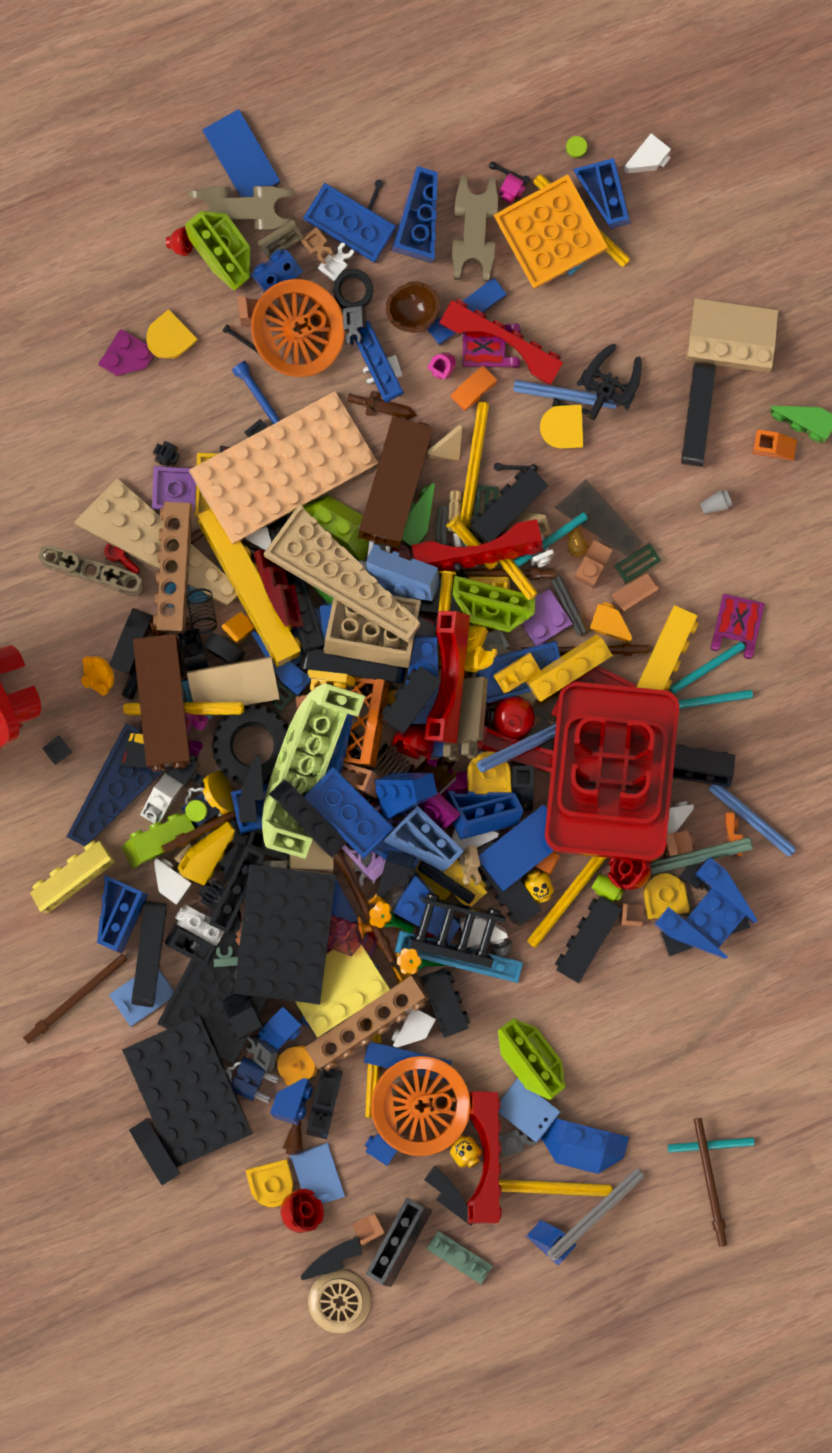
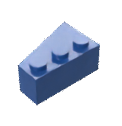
(403, 792)
(484, 812)

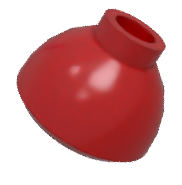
(179, 242)

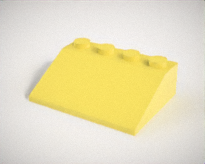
(72, 877)
(346, 989)

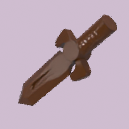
(387, 408)

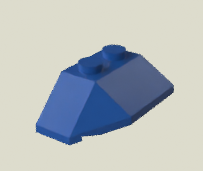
(584, 1146)

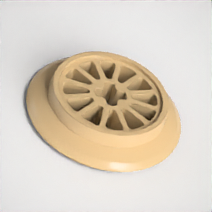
(341, 1277)

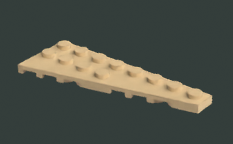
(134, 527)
(325, 564)

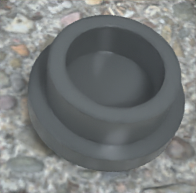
(502, 948)

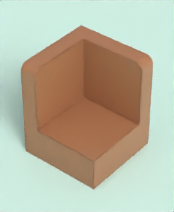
(632, 915)
(368, 1228)

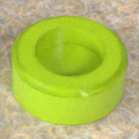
(576, 147)
(196, 810)

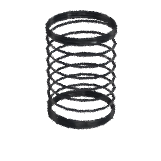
(199, 603)
(381, 752)

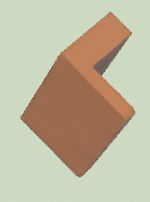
(635, 593)

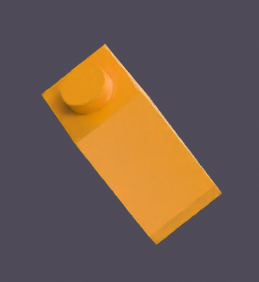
(610, 623)
(238, 628)

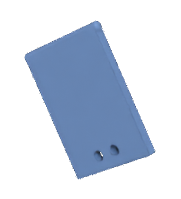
(123, 998)
(527, 1111)
(318, 1173)

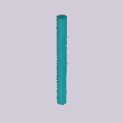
(554, 537)
(707, 667)
(713, 699)
(715, 1144)

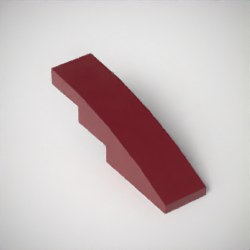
(281, 595)

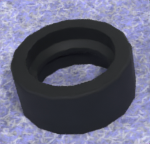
(352, 273)
(223, 649)

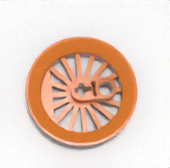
(329, 314)
(384, 1110)

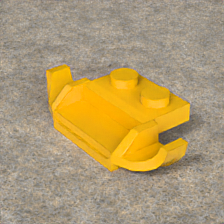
(476, 656)

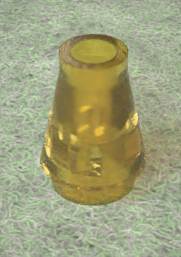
(576, 543)

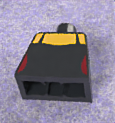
(134, 751)

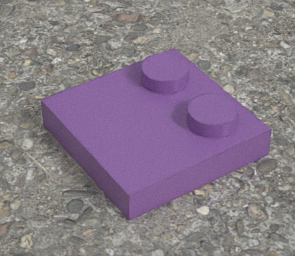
(172, 485)
(548, 619)

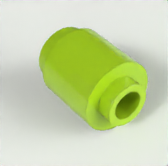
(605, 888)

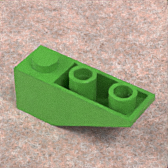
(810, 420)
(419, 518)

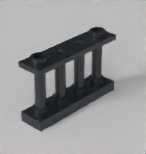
(440, 945)

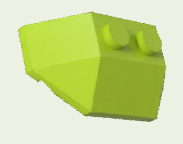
(220, 246)
(341, 523)
(492, 605)
(531, 1058)

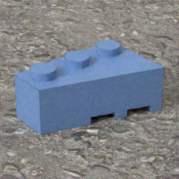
(403, 576)
(424, 840)

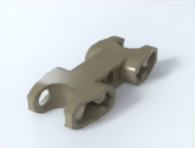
(258, 207)
(475, 210)
(78, 570)

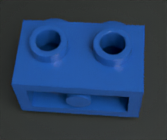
(277, 269)

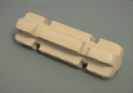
(454, 506)

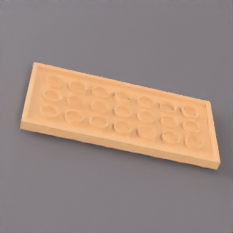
(283, 467)

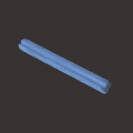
(559, 393)
(516, 749)
(753, 819)

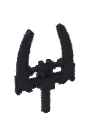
(605, 390)

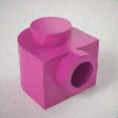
(511, 188)
(442, 365)

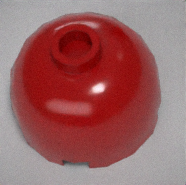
(513, 717)
(414, 743)
(629, 873)
(301, 1211)

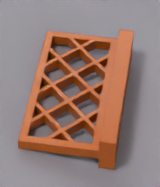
(373, 728)

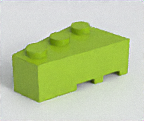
(147, 845)

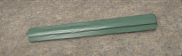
(701, 855)

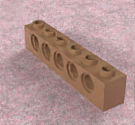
(177, 621)
(319, 1048)

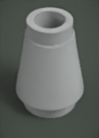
(717, 502)

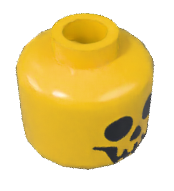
(539, 886)
(465, 1152)

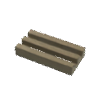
(280, 237)

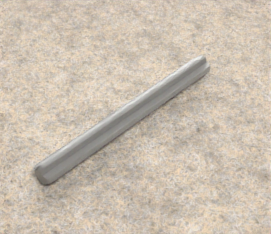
(595, 1214)

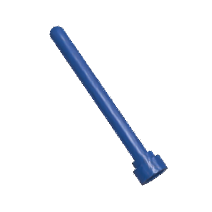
(243, 372)

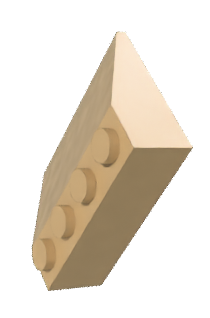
(732, 335)
(360, 638)

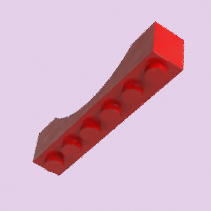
(462, 320)
(520, 540)
(453, 637)
(537, 756)
(484, 1203)

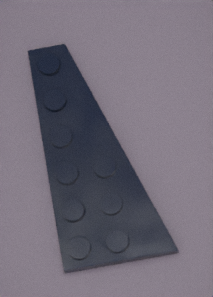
(111, 792)

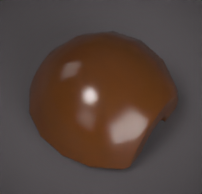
(413, 307)

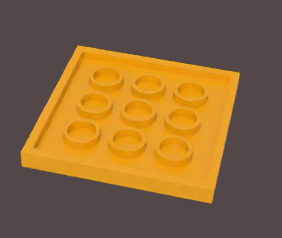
(550, 231)

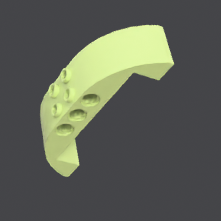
(305, 760)

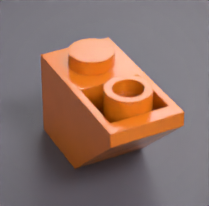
(774, 445)

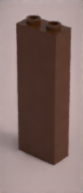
(395, 482)
(162, 702)

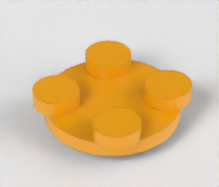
(97, 674)
(295, 1065)

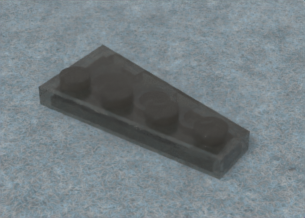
(602, 518)

